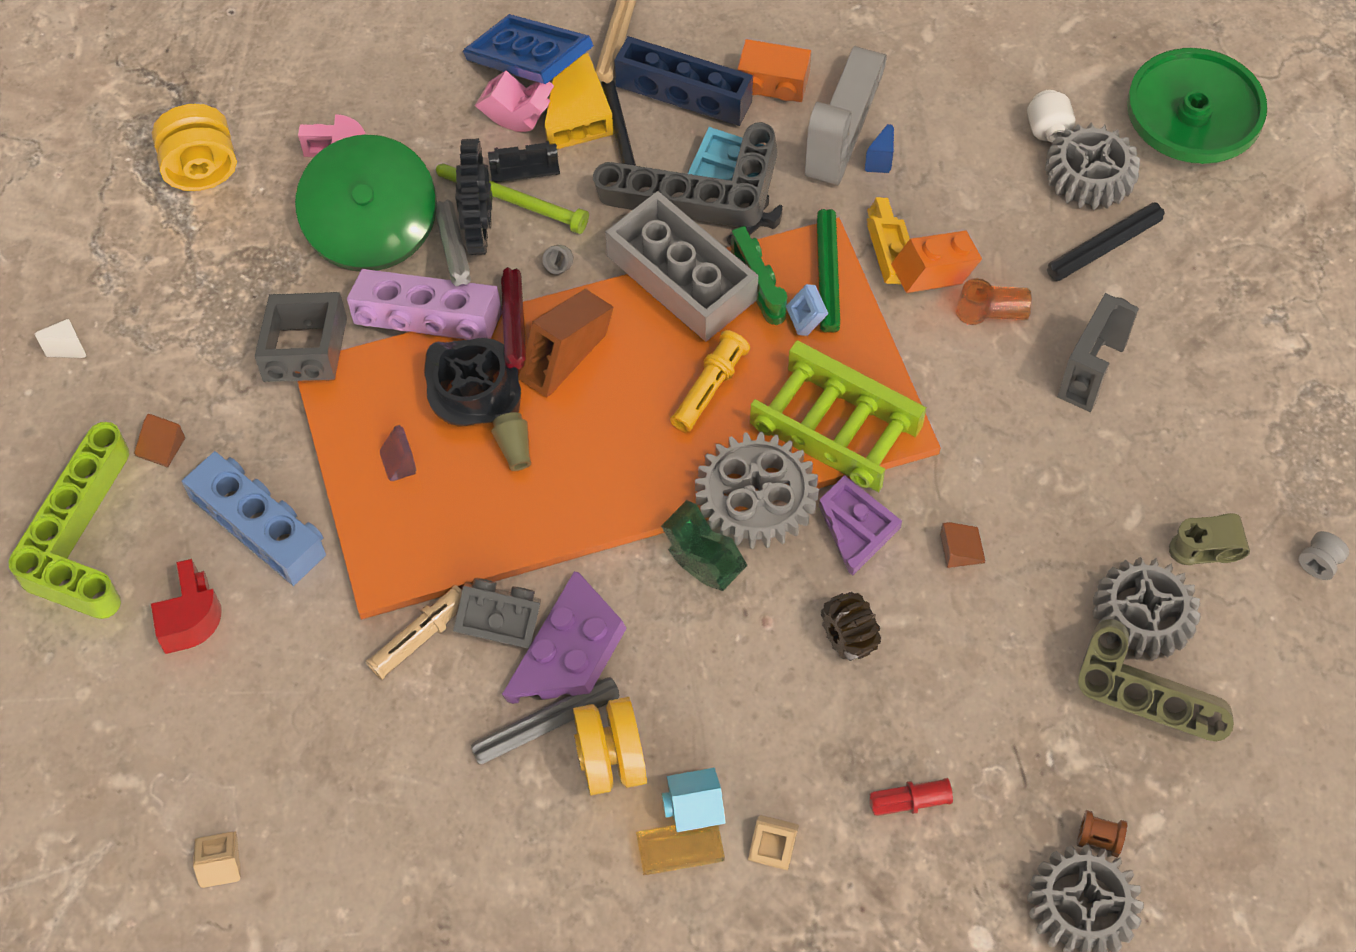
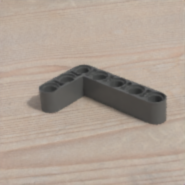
(700, 188)

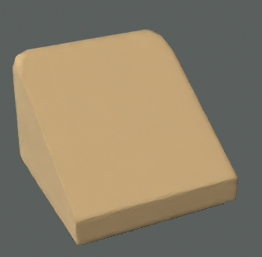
(773, 842)
(216, 859)

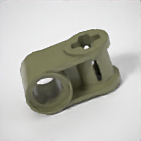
(1210, 540)

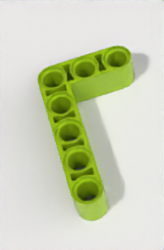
(69, 526)

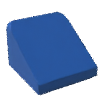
(880, 152)

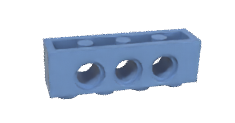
(289, 557)

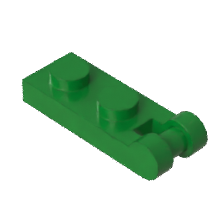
(770, 299)

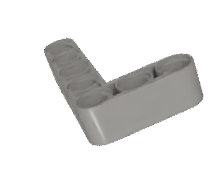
(837, 126)

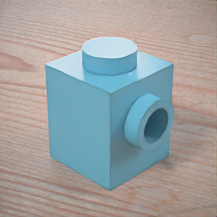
(694, 800)

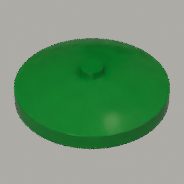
(1197, 105)
(366, 202)

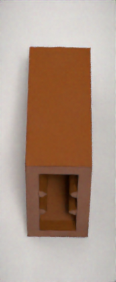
(563, 340)

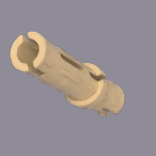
(414, 635)

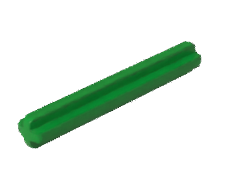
(828, 269)

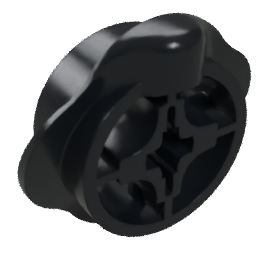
(473, 393)

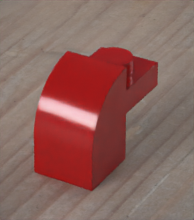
(188, 618)

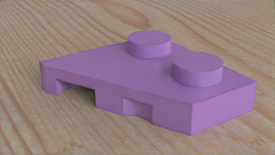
(856, 522)

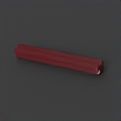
(513, 318)

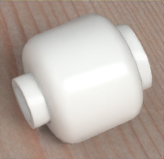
(1050, 115)

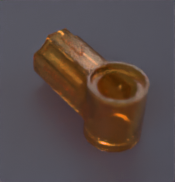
(992, 302)

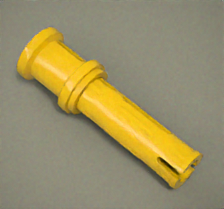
(717, 368)

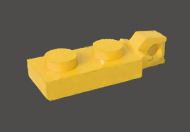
(887, 235)

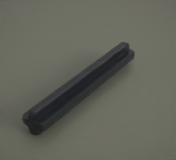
(1105, 241)

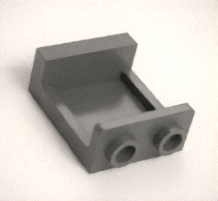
(1086, 372)

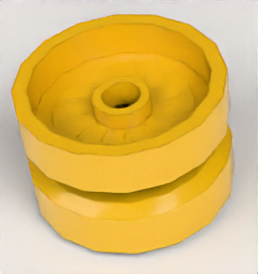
(193, 147)
(611, 745)

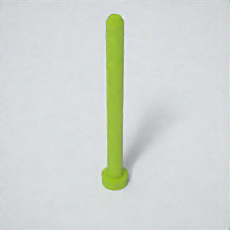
(577, 220)

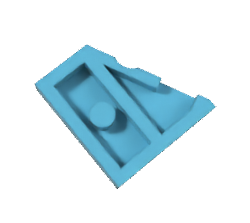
(718, 155)

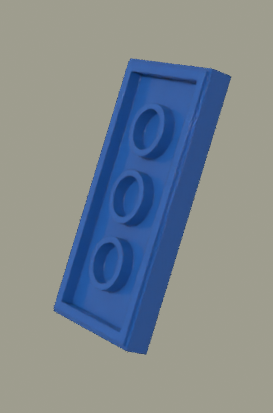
(528, 48)

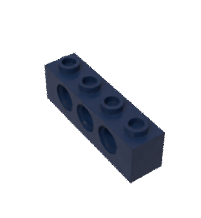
(683, 80)

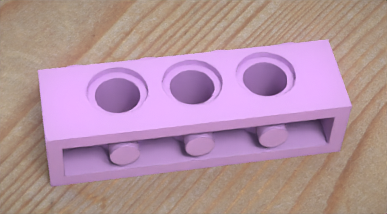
(424, 305)

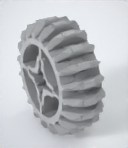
(1092, 166)
(1160, 594)
(1118, 901)

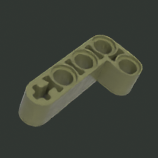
(1158, 689)

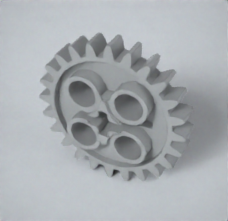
(763, 518)

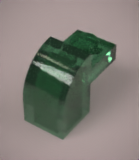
(701, 551)

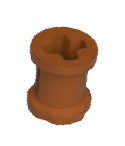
(1102, 833)

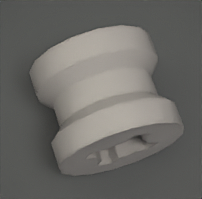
(1323, 555)

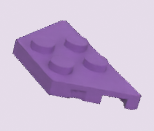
(569, 646)

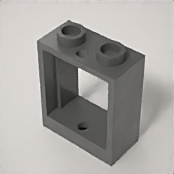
(301, 312)

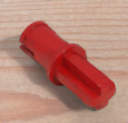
(911, 797)

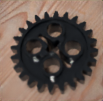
(473, 196)

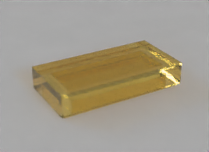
(670, 850)

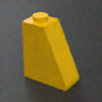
(577, 106)

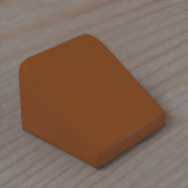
(159, 440)
(961, 545)

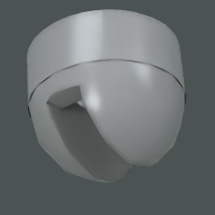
(552, 257)

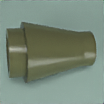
(512, 437)

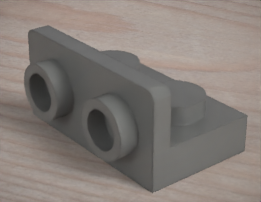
(497, 613)

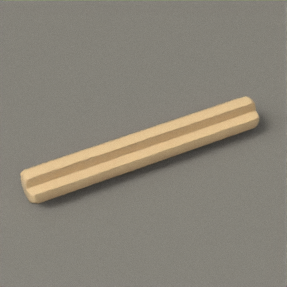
(614, 39)

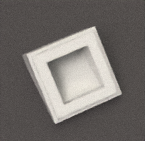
(60, 341)

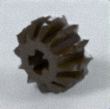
(851, 626)

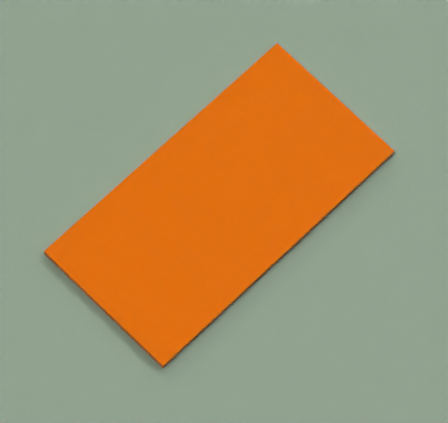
(599, 446)

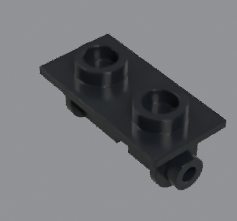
(517, 164)

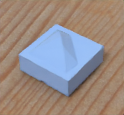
(806, 310)

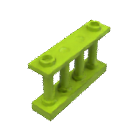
(845, 383)

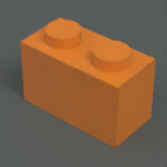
(776, 69)
(936, 261)

